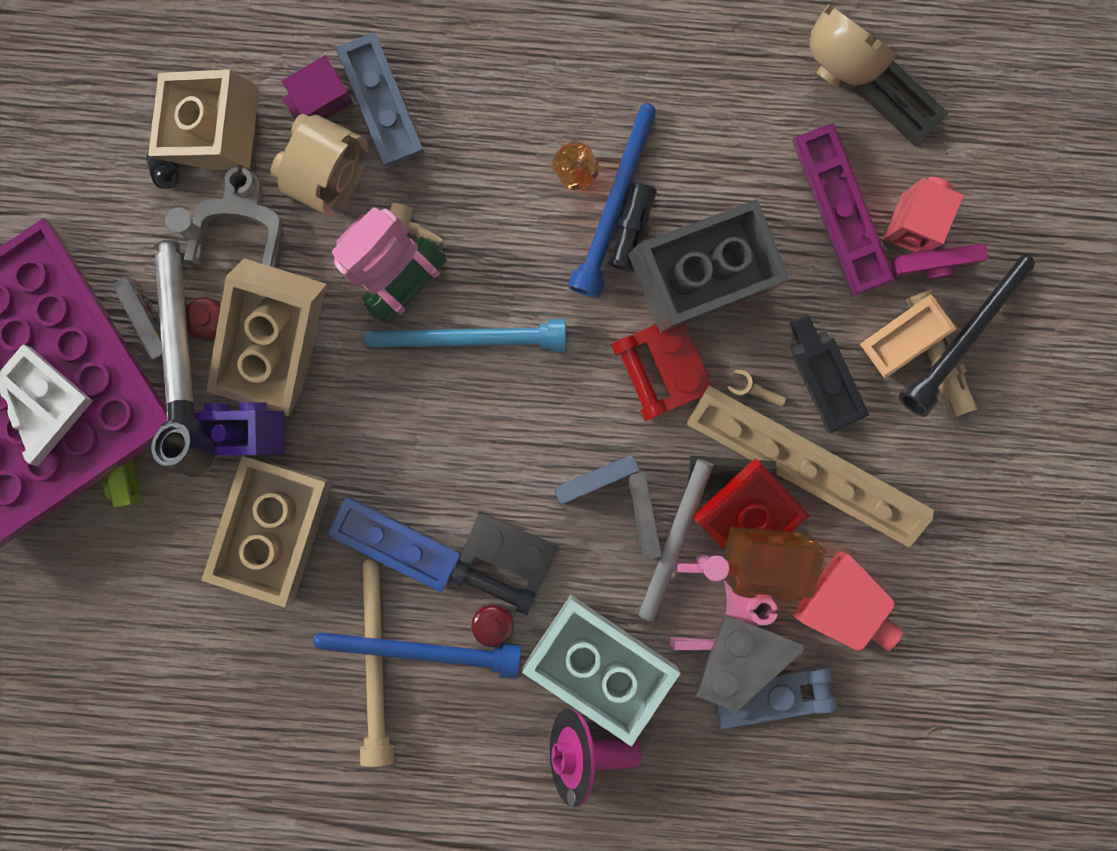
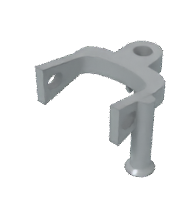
(235, 204)

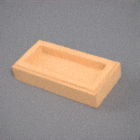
(908, 336)

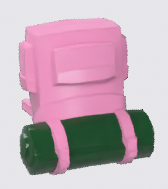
(386, 262)

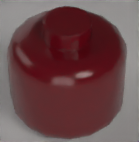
(203, 317)
(492, 625)

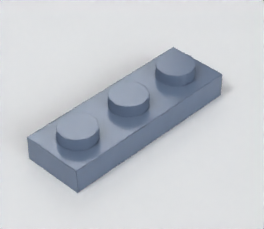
(380, 100)

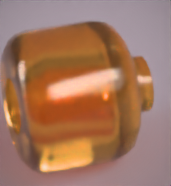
(575, 165)

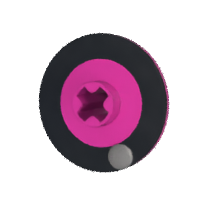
(577, 757)

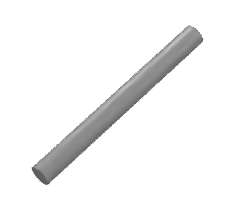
(675, 539)

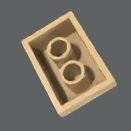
(265, 335)

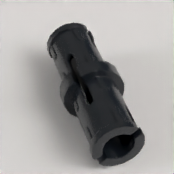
(632, 225)

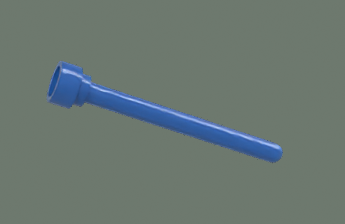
(588, 277)
(501, 660)

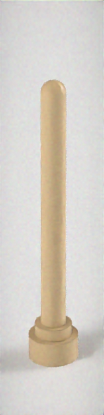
(377, 746)

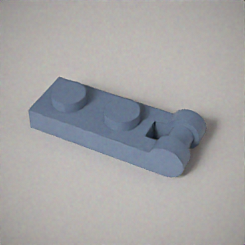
(783, 699)

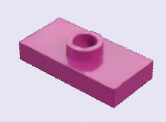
(939, 262)

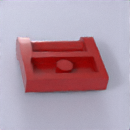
(675, 361)

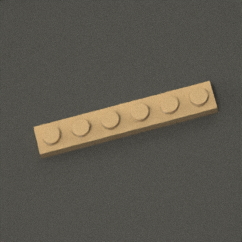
(811, 467)

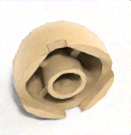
(847, 50)

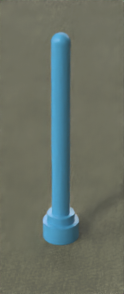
(548, 336)

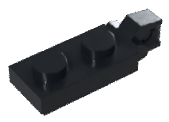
(826, 376)

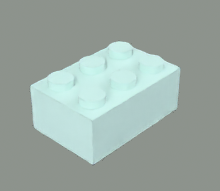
(601, 670)

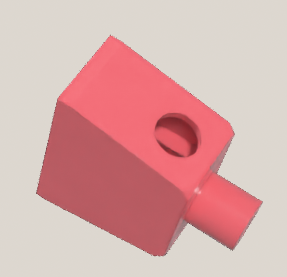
(849, 606)

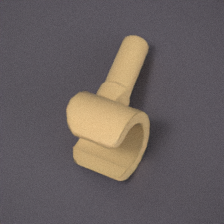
(405, 214)
(756, 390)

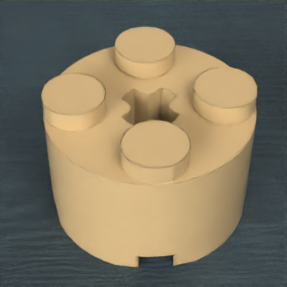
(320, 163)

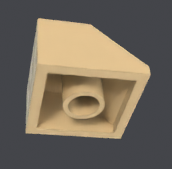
(204, 119)

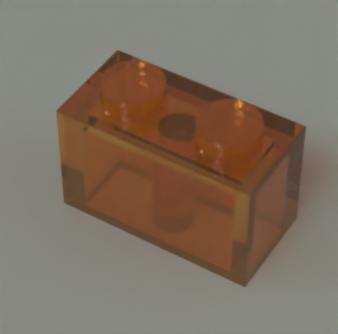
(773, 563)

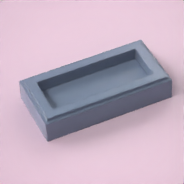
(596, 479)

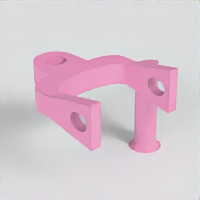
(717, 569)

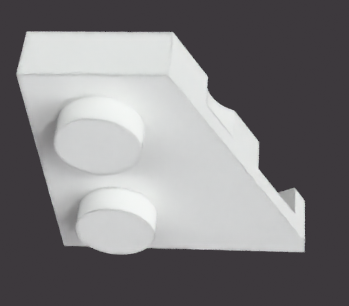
(39, 402)

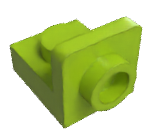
(122, 485)

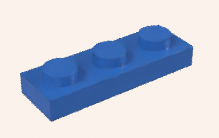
(394, 544)

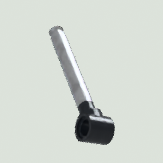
(180, 439)

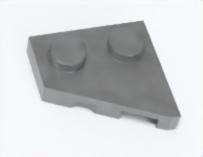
(743, 663)

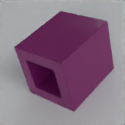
(315, 90)

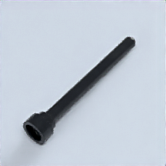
(922, 394)

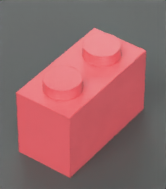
(923, 215)

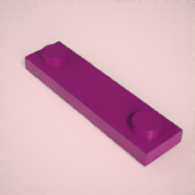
(843, 209)

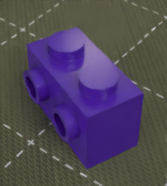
(244, 431)

